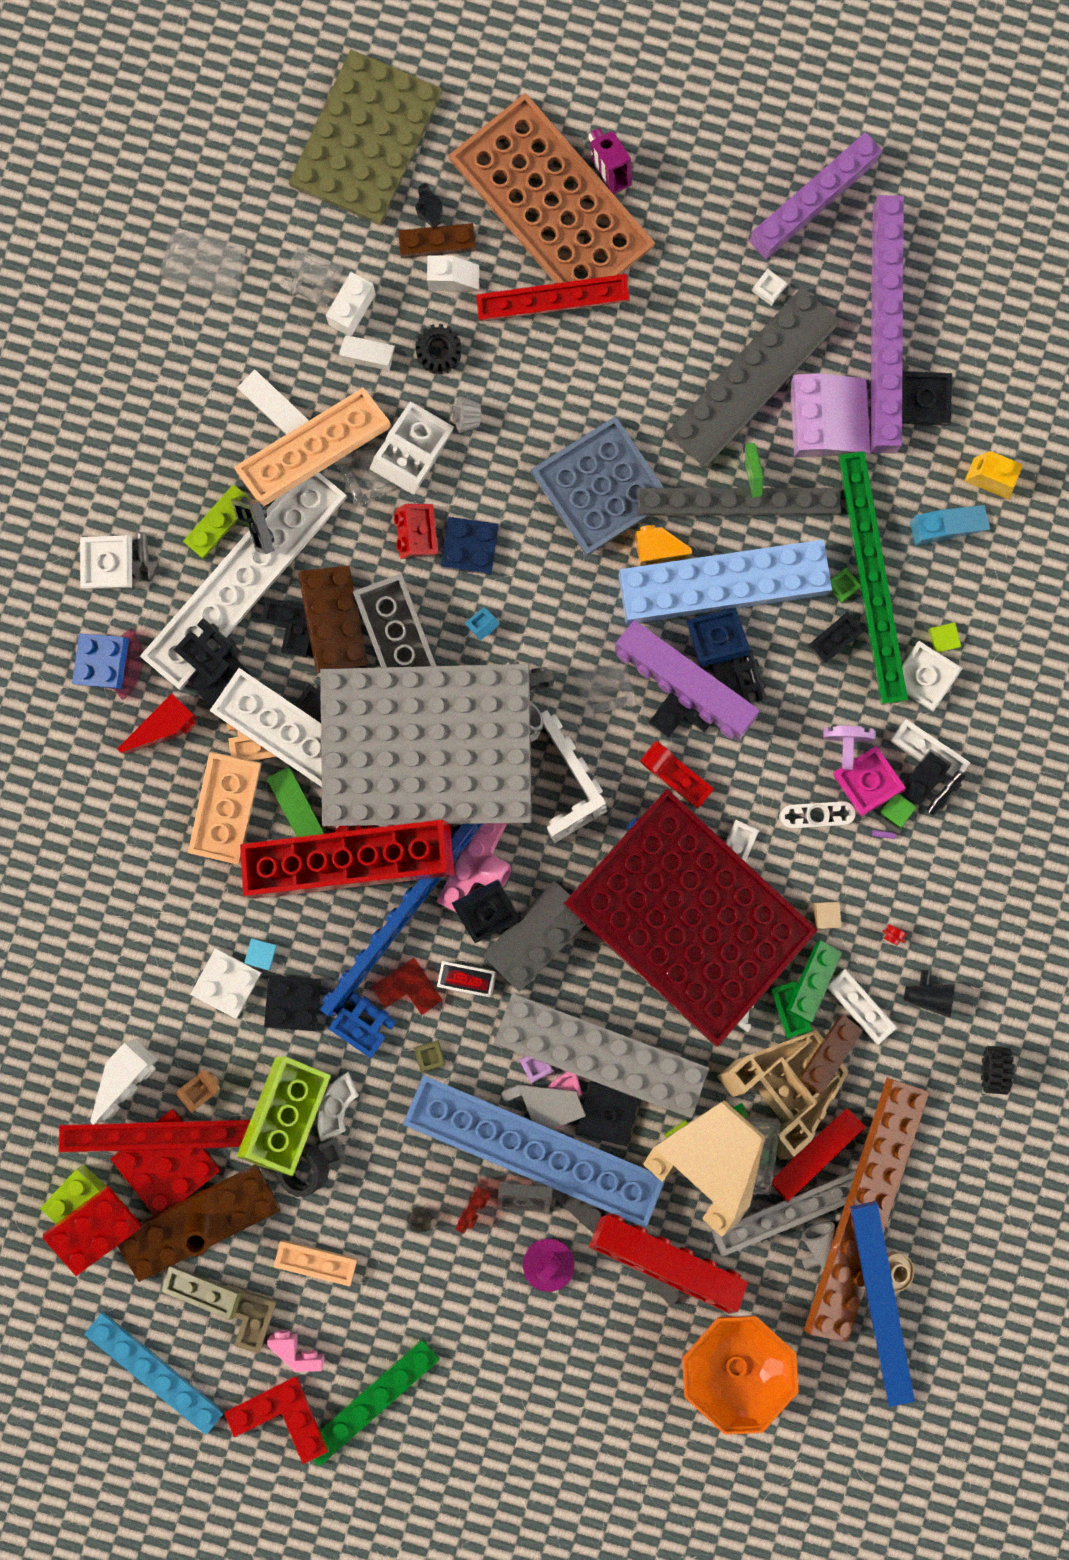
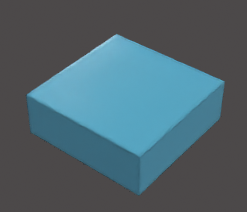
(260, 954)

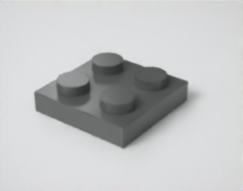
(524, 1197)

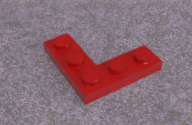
(290, 1402)

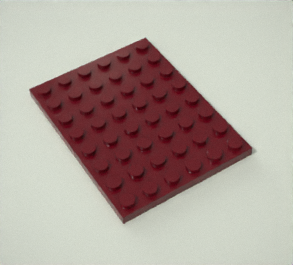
(690, 917)

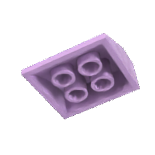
(829, 415)

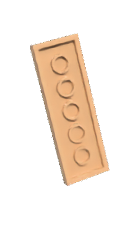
(312, 447)

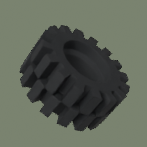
(438, 334)
(997, 1070)

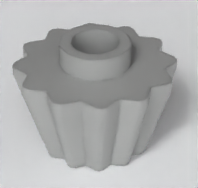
(466, 414)

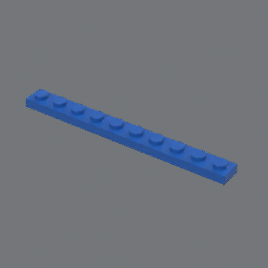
(395, 923)

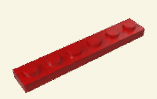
(553, 297)

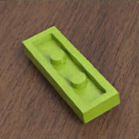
(214, 524)

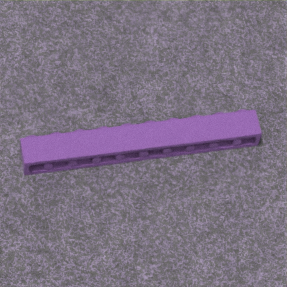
(887, 324)

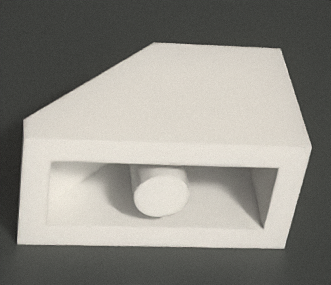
(451, 274)

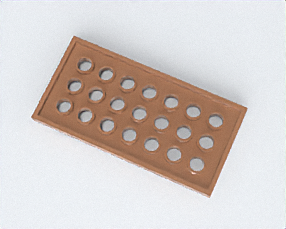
(573, 168)

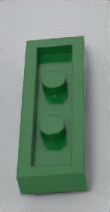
(814, 981)

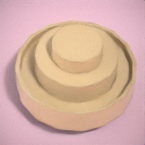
(901, 1270)

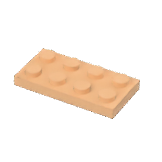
(224, 807)

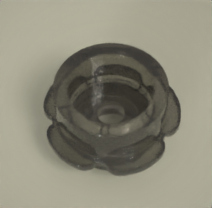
(417, 1226)

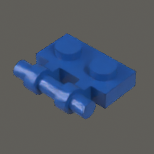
(357, 1031)

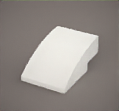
(411, 448)

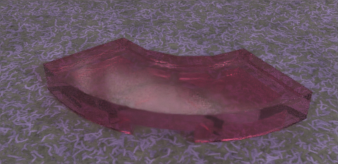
(133, 664)

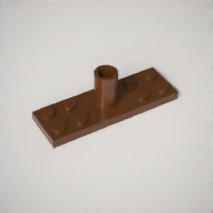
(199, 1222)

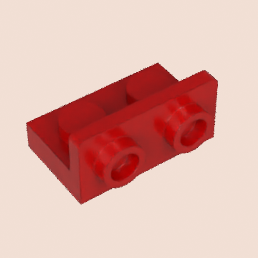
(416, 530)

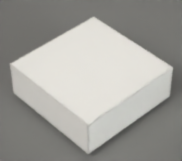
(769, 287)

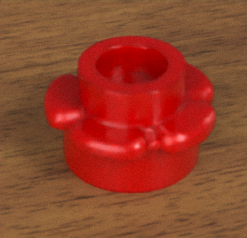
(894, 935)

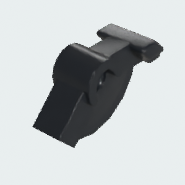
(429, 206)

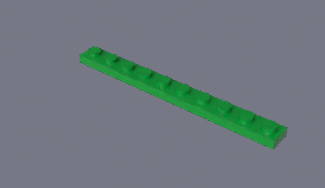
(872, 578)

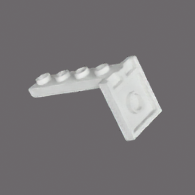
(582, 812)

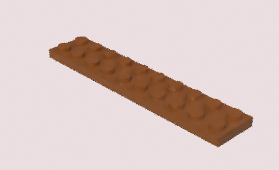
(874, 1180)

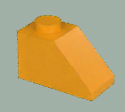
(659, 546)

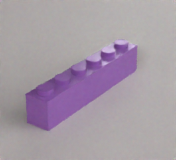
(815, 196)
(686, 680)

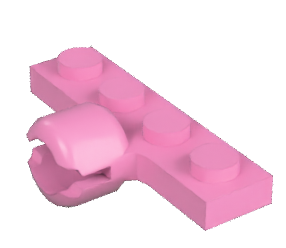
(476, 865)

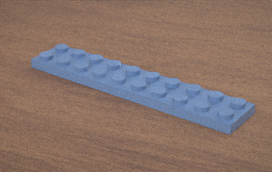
(534, 1151)

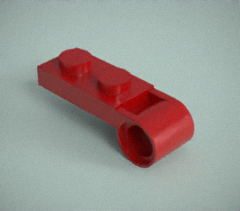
(676, 774)

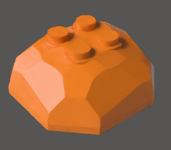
(740, 1375)

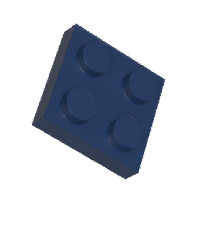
(469, 545)
(718, 637)

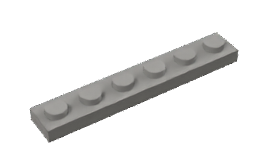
(785, 1215)

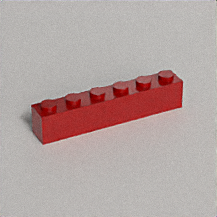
(668, 1264)

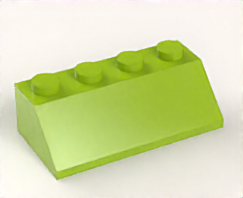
(283, 1115)

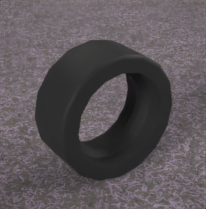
(320, 1173)

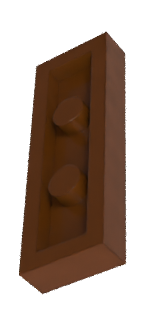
(437, 241)
(830, 1054)

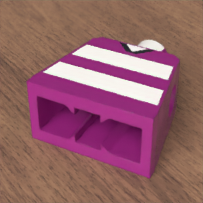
(610, 160)

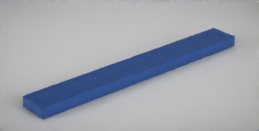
(882, 1303)

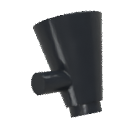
(932, 997)

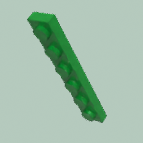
(376, 1397)

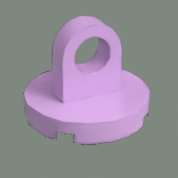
(848, 736)

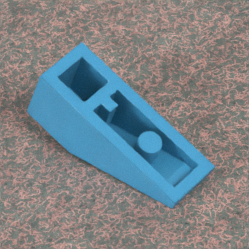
(948, 524)

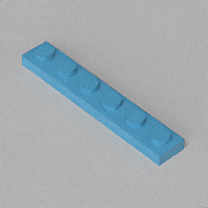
(154, 1373)

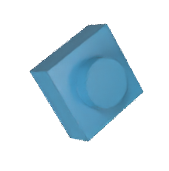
(482, 623)

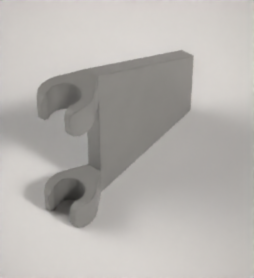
(548, 1105)

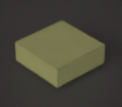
(429, 1056)

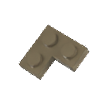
(256, 1316)

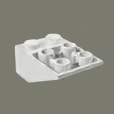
(119, 1080)

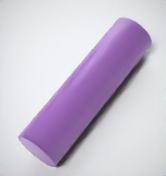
(883, 834)

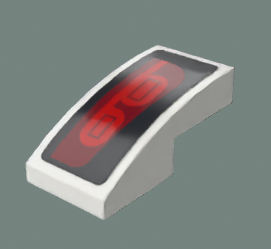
(466, 979)

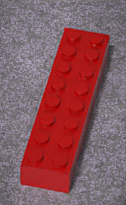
(347, 859)

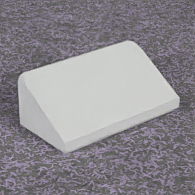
(366, 352)

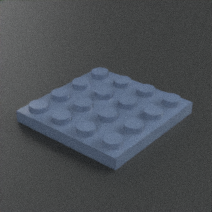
(597, 484)

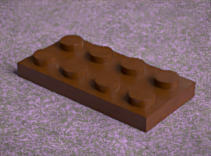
(332, 618)

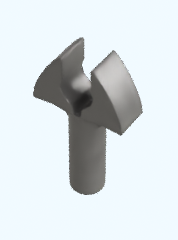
(143, 558)

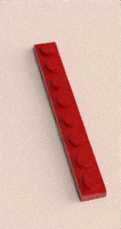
(151, 1136)

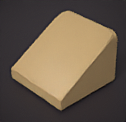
(827, 915)

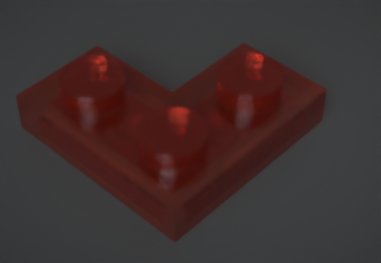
(408, 980)
(477, 1200)

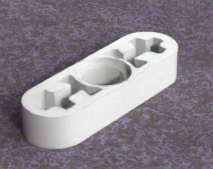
(835, 806)

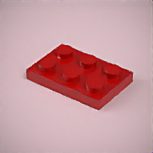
(91, 1231)

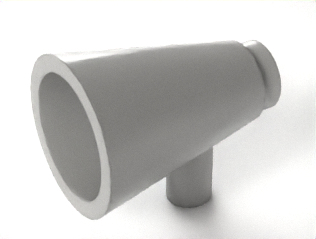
(819, 1241)

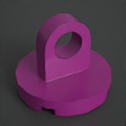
(548, 1264)

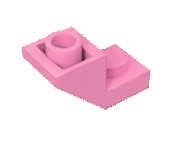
(286, 1347)

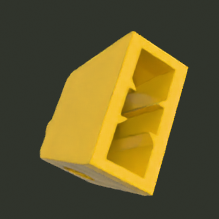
(995, 474)

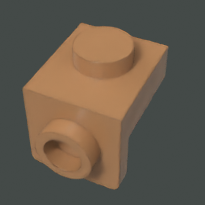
(198, 1090)

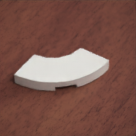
(333, 1106)

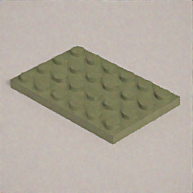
(365, 137)

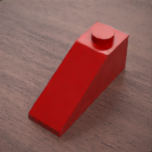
(165, 723)

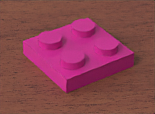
(869, 782)

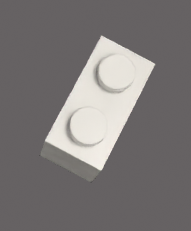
(350, 304)

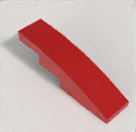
(817, 1155)

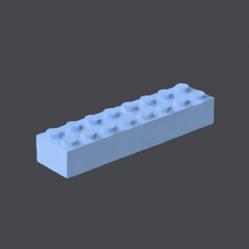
(725, 581)

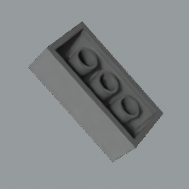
(535, 938)

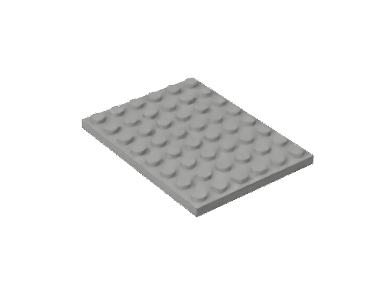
(426, 745)

